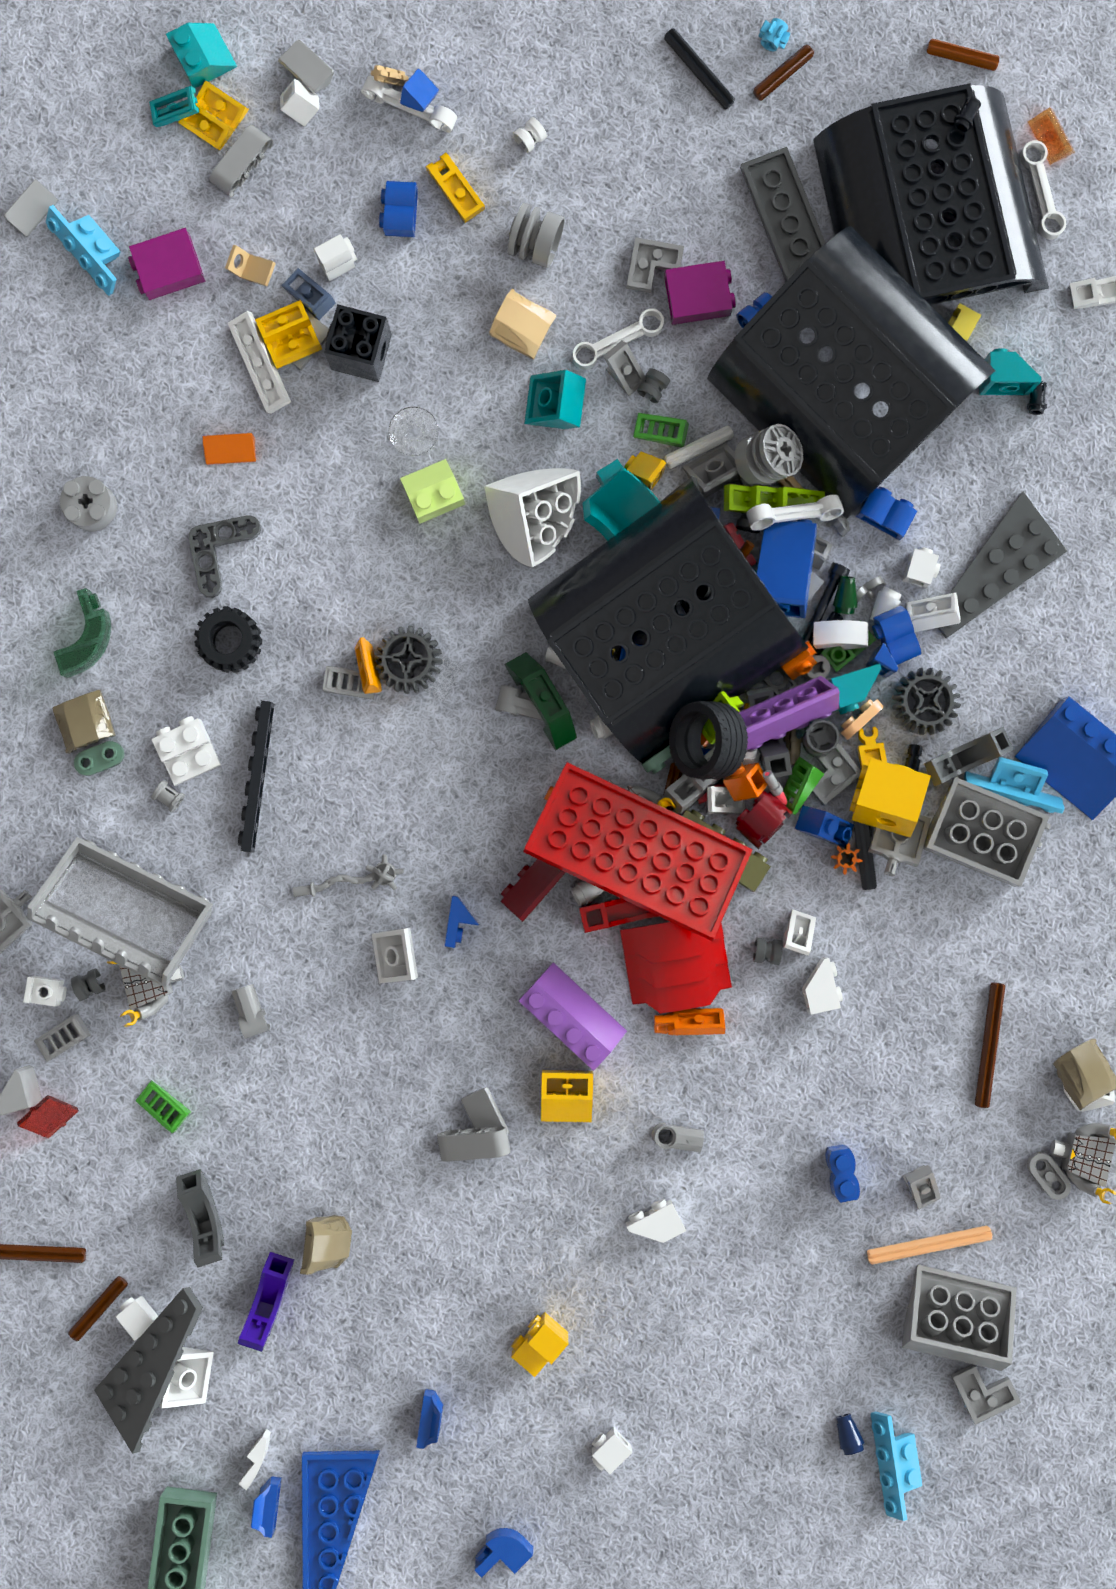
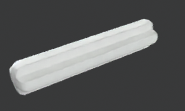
(699, 446)

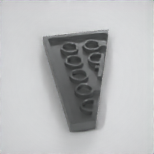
(1009, 557)
(144, 1373)

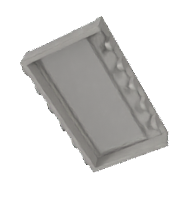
(120, 911)

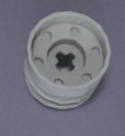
(532, 234)
(769, 455)

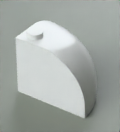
(534, 511)

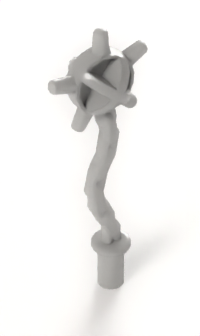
(382, 873)

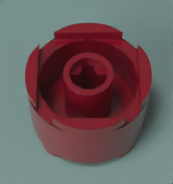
(763, 819)

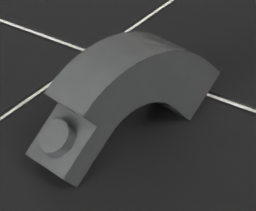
(773, 753)
(968, 756)
(203, 1217)

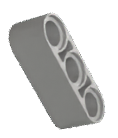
(240, 159)
(473, 1143)

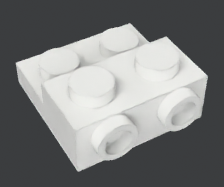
(186, 750)

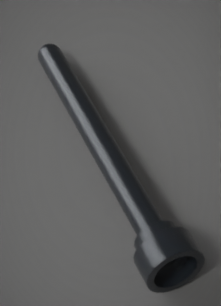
(835, 572)

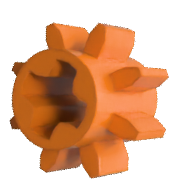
(847, 851)

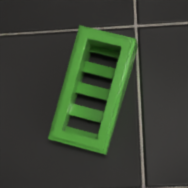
(659, 438)
(804, 773)
(168, 1099)

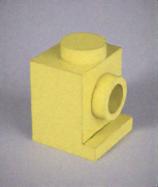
(964, 321)

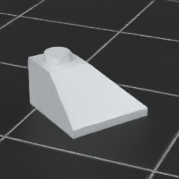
(190, 1379)

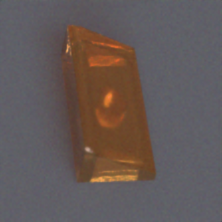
(1051, 133)

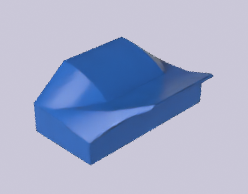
(430, 1419)
(266, 1507)

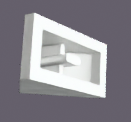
(799, 932)

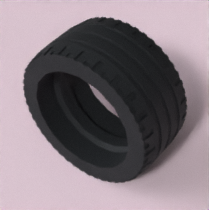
(730, 740)

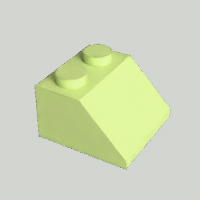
(432, 491)

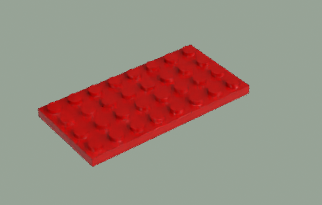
(638, 851)

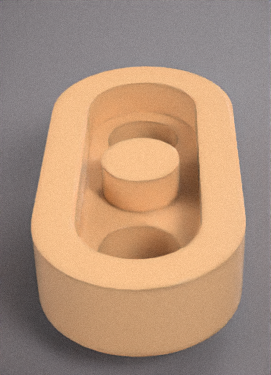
(853, 725)

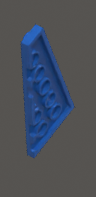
(331, 1505)

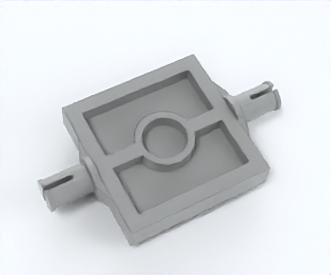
(900, 848)
(12, 919)

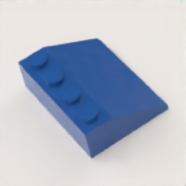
(1077, 756)

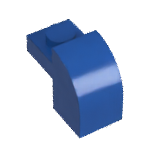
(503, 1545)

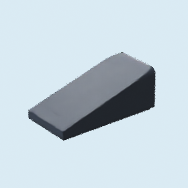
(311, 294)

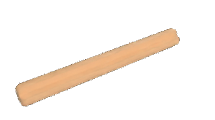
(929, 1245)

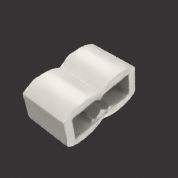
(336, 256)

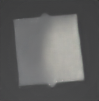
(444, 681)

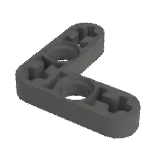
(213, 540)

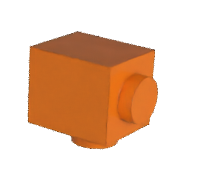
(801, 664)
(746, 782)

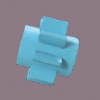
(774, 34)

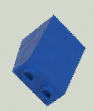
(787, 564)

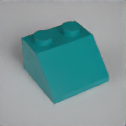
(201, 52)
(1011, 376)
(555, 400)
(854, 687)

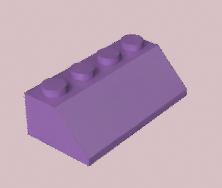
(790, 711)
(573, 1016)

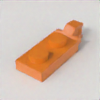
(691, 1022)

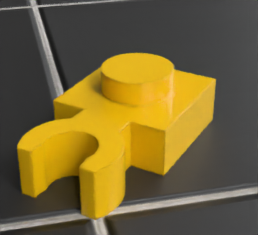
(870, 748)

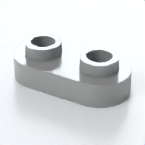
(1049, 1174)

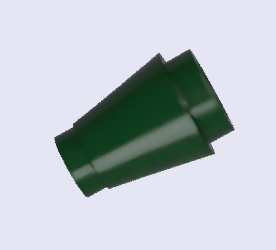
(845, 597)

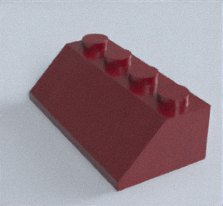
(531, 888)

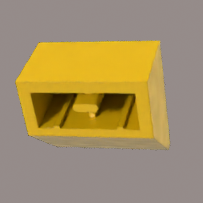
(566, 1096)

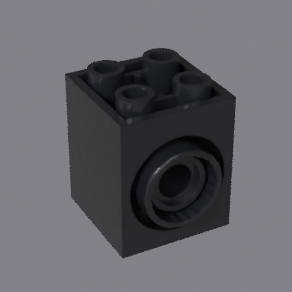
(357, 343)

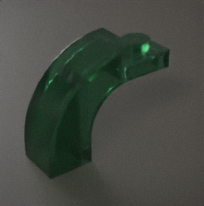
(93, 641)

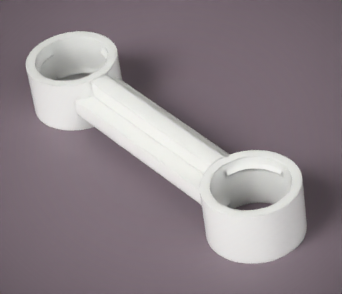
(435, 115)
(1042, 190)
(627, 335)
(764, 516)

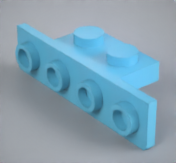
(87, 245)
(1018, 783)
(896, 1463)

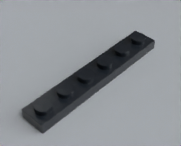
(257, 766)

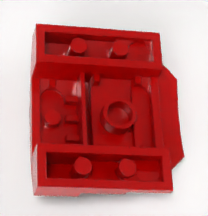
(674, 966)

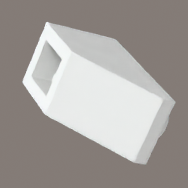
(820, 988)
(659, 1223)

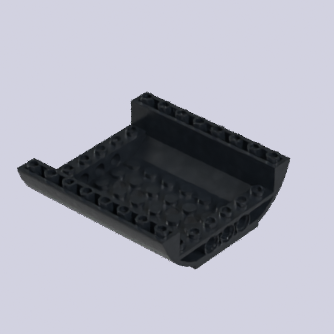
(884, 189)
(879, 338)
(688, 658)

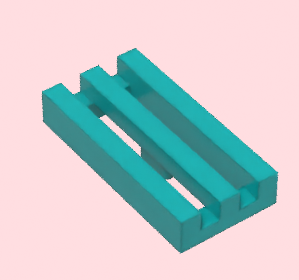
(174, 111)

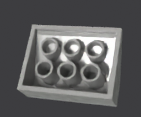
(985, 832)
(960, 1318)

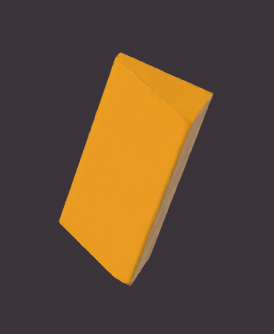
(366, 665)

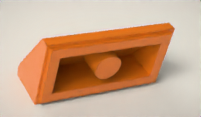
(229, 448)

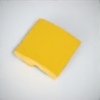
(221, 106)
(288, 334)

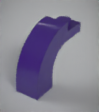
(266, 1301)

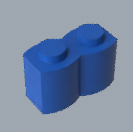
(399, 209)
(887, 513)
(897, 634)
(842, 1178)

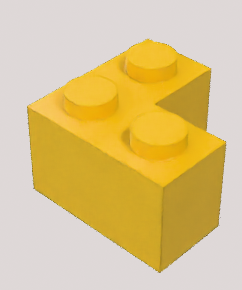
(540, 1345)

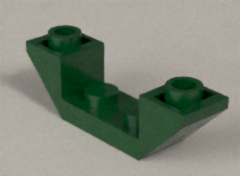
(545, 698)

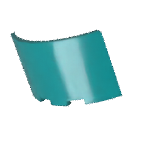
(618, 503)

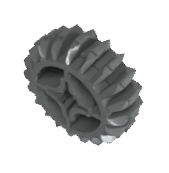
(408, 648)
(934, 709)

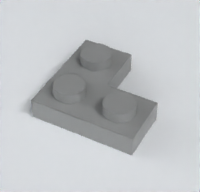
(649, 256)
(838, 775)
(984, 1401)

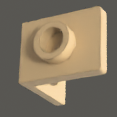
(250, 267)

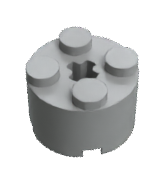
(99, 512)

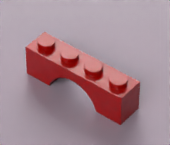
(611, 914)

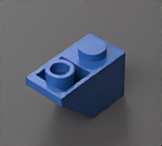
(824, 826)

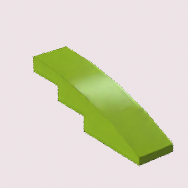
(742, 498)

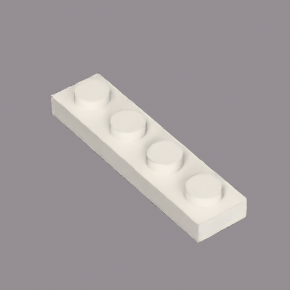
(259, 362)

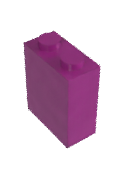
(166, 264)
(699, 292)

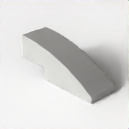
(688, 790)

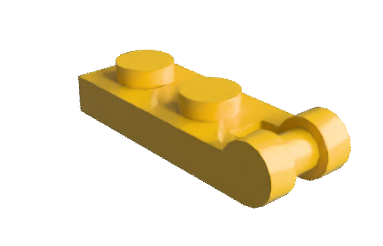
(456, 188)

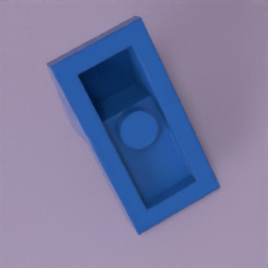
(458, 914)

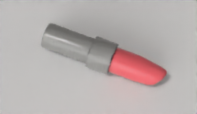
(774, 786)

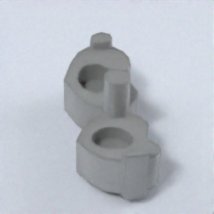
(841, 524)
(866, 588)

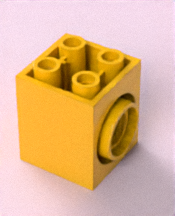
(889, 797)

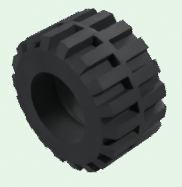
(243, 654)

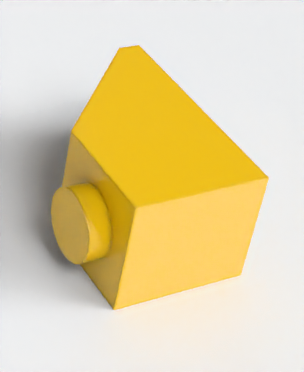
(646, 468)

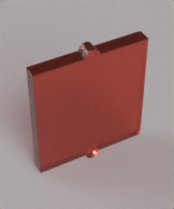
(47, 1116)

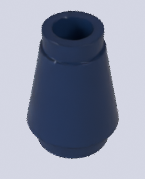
(849, 1435)

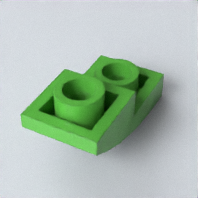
(839, 658)

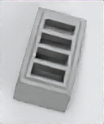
(328, 679)
(80, 1029)

